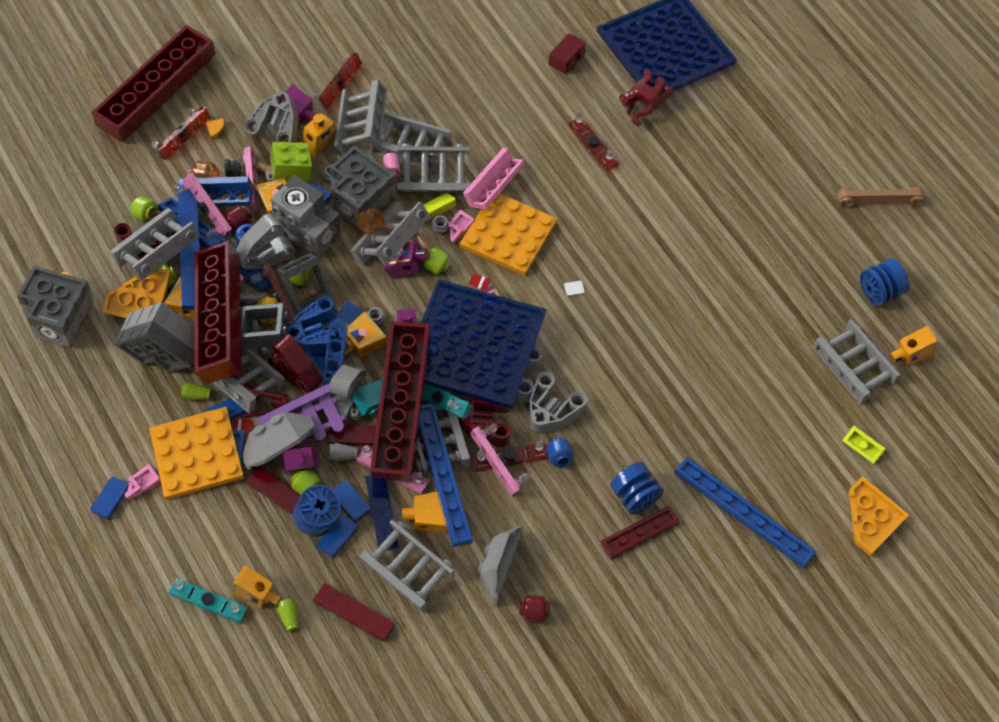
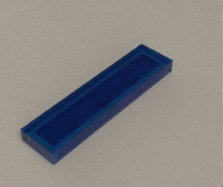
(380, 509)

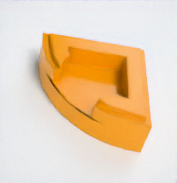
(215, 127)

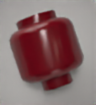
(238, 216)
(535, 609)

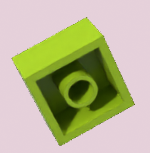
(290, 160)

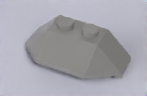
(276, 437)
(498, 562)

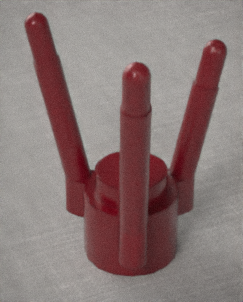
(277, 401)

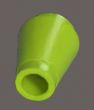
(194, 391)
(288, 613)

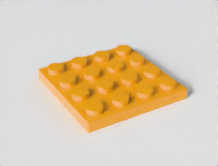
(509, 234)
(196, 453)

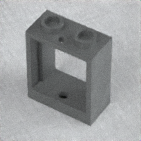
(297, 267)
(266, 338)

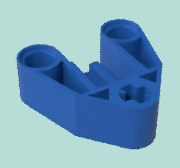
(308, 327)

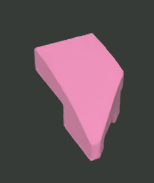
(459, 225)
(141, 482)

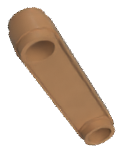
(849, 197)

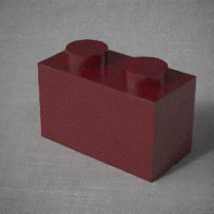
(567, 53)

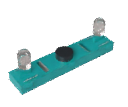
(446, 401)
(208, 601)

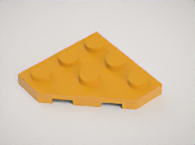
(138, 294)
(873, 515)

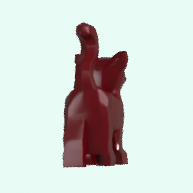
(648, 95)

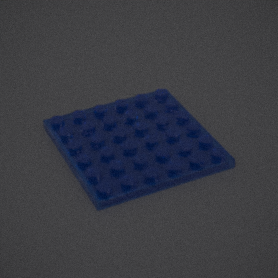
(668, 41)
(480, 342)

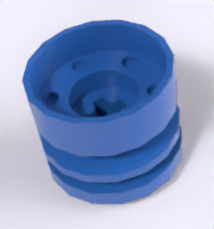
(884, 282)
(636, 488)
(313, 520)

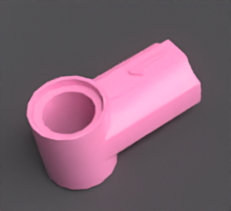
(392, 163)

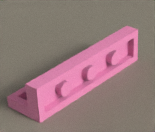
(491, 178)

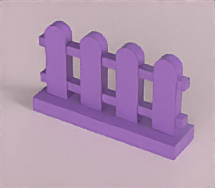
(305, 405)

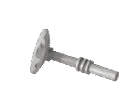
(249, 300)

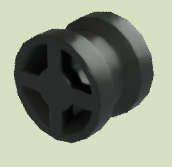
(232, 168)

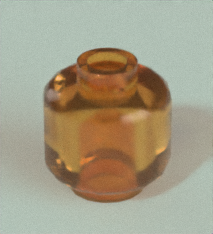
(204, 169)
(370, 221)

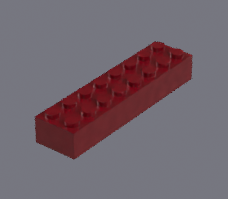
(153, 83)
(217, 313)
(401, 401)

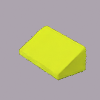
(440, 205)
(864, 444)

